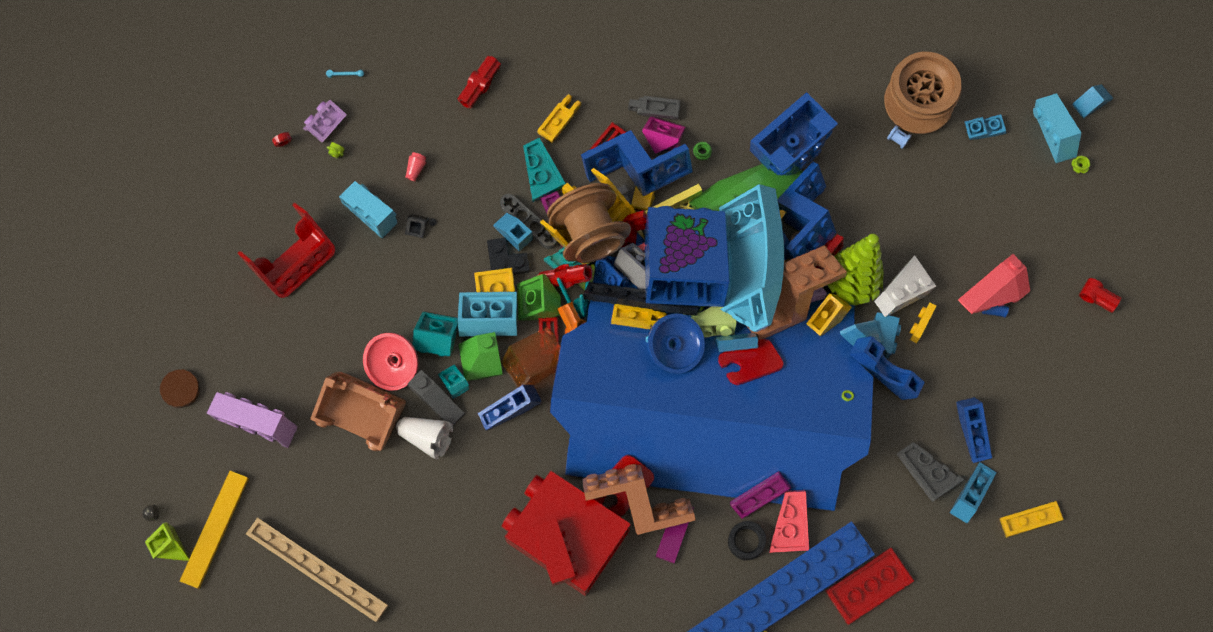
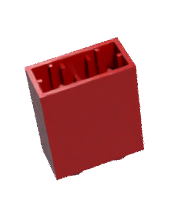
(588, 526)

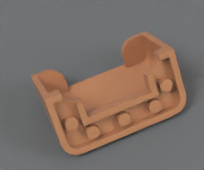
(358, 409)

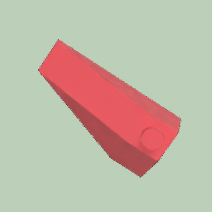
(1001, 286)

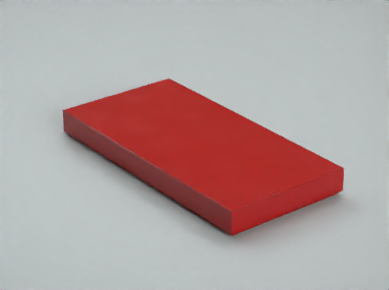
(869, 586)

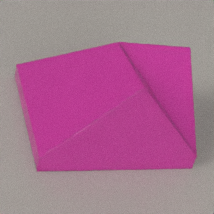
(662, 134)

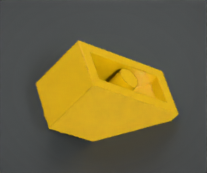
(828, 314)

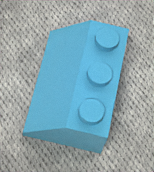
(487, 313)

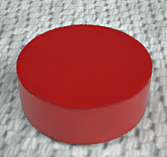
(282, 139)

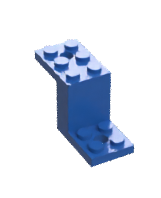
(645, 173)
(804, 214)

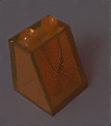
(532, 358)

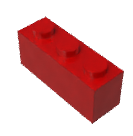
(555, 551)

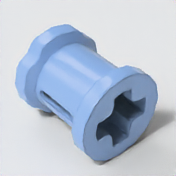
(899, 137)

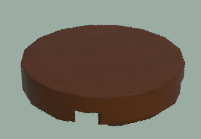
(179, 388)

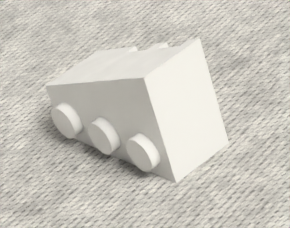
(906, 288)

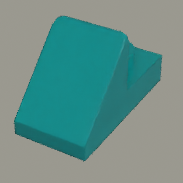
(454, 381)

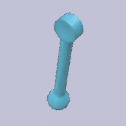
(330, 73)

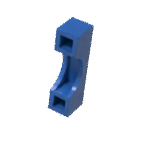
(900, 381)

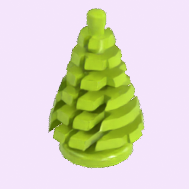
(863, 270)

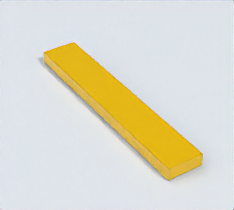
(214, 529)

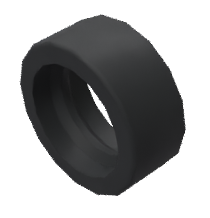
(746, 555)

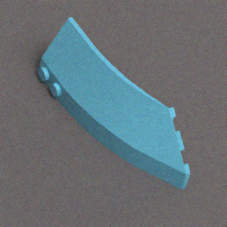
(754, 257)

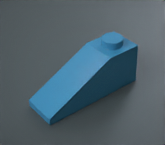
(973, 493)

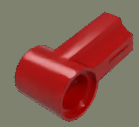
(1095, 293)

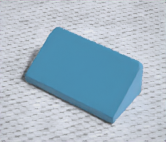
(737, 342)

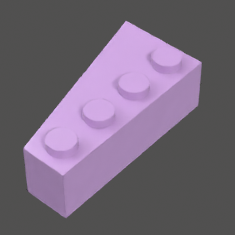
(252, 418)

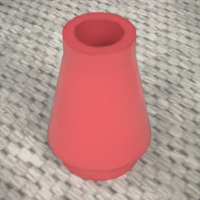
(415, 165)

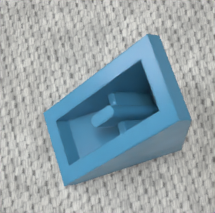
(1092, 100)

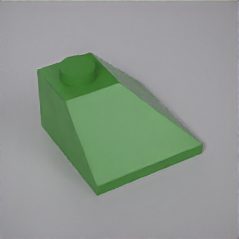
(537, 299)
(480, 357)

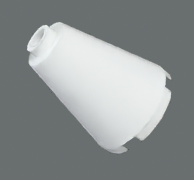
(426, 434)

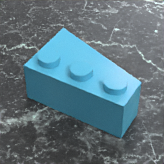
(1058, 127)
(369, 208)

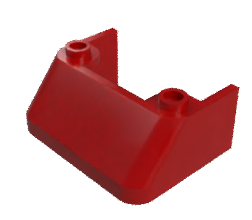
(298, 261)

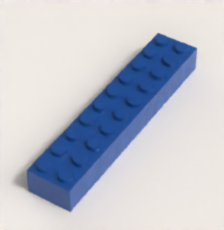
(792, 584)

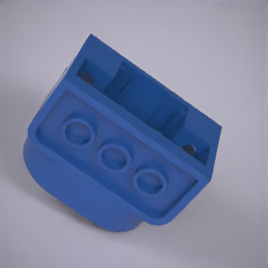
(793, 137)

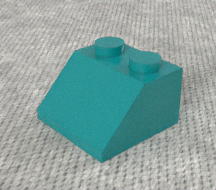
(435, 334)

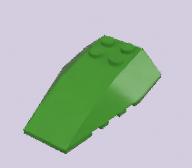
(736, 185)

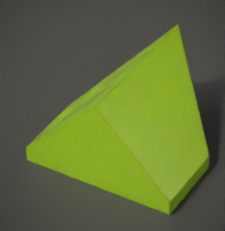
(166, 544)

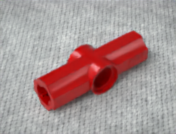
(479, 82)
(569, 274)

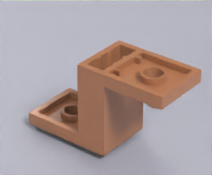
(798, 285)
(632, 481)

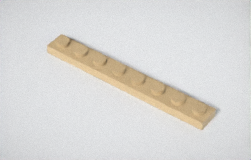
(317, 570)

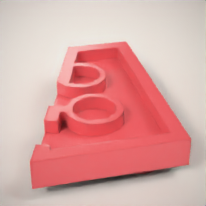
(792, 524)

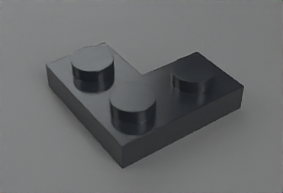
(501, 260)

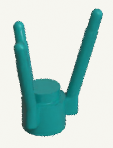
(580, 304)

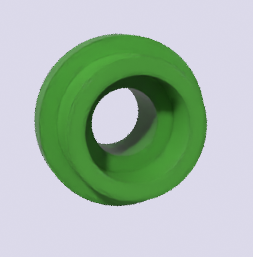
(702, 146)

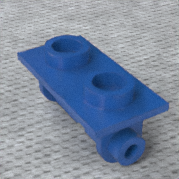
(609, 273)

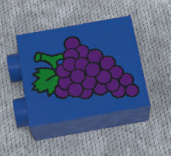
(686, 257)

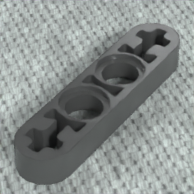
(528, 221)

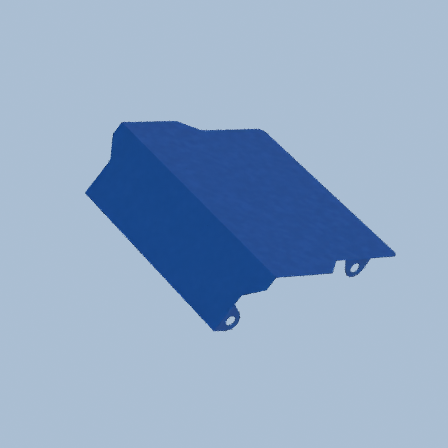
(699, 426)

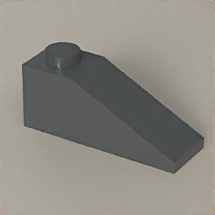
(435, 398)

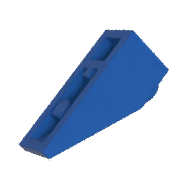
(510, 406)
(974, 428)

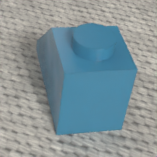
(862, 330)

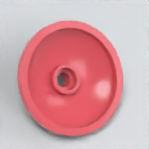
(380, 362)

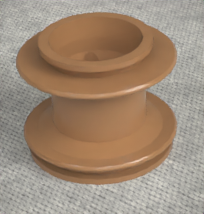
(919, 73)
(588, 223)

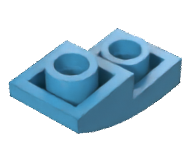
(985, 128)

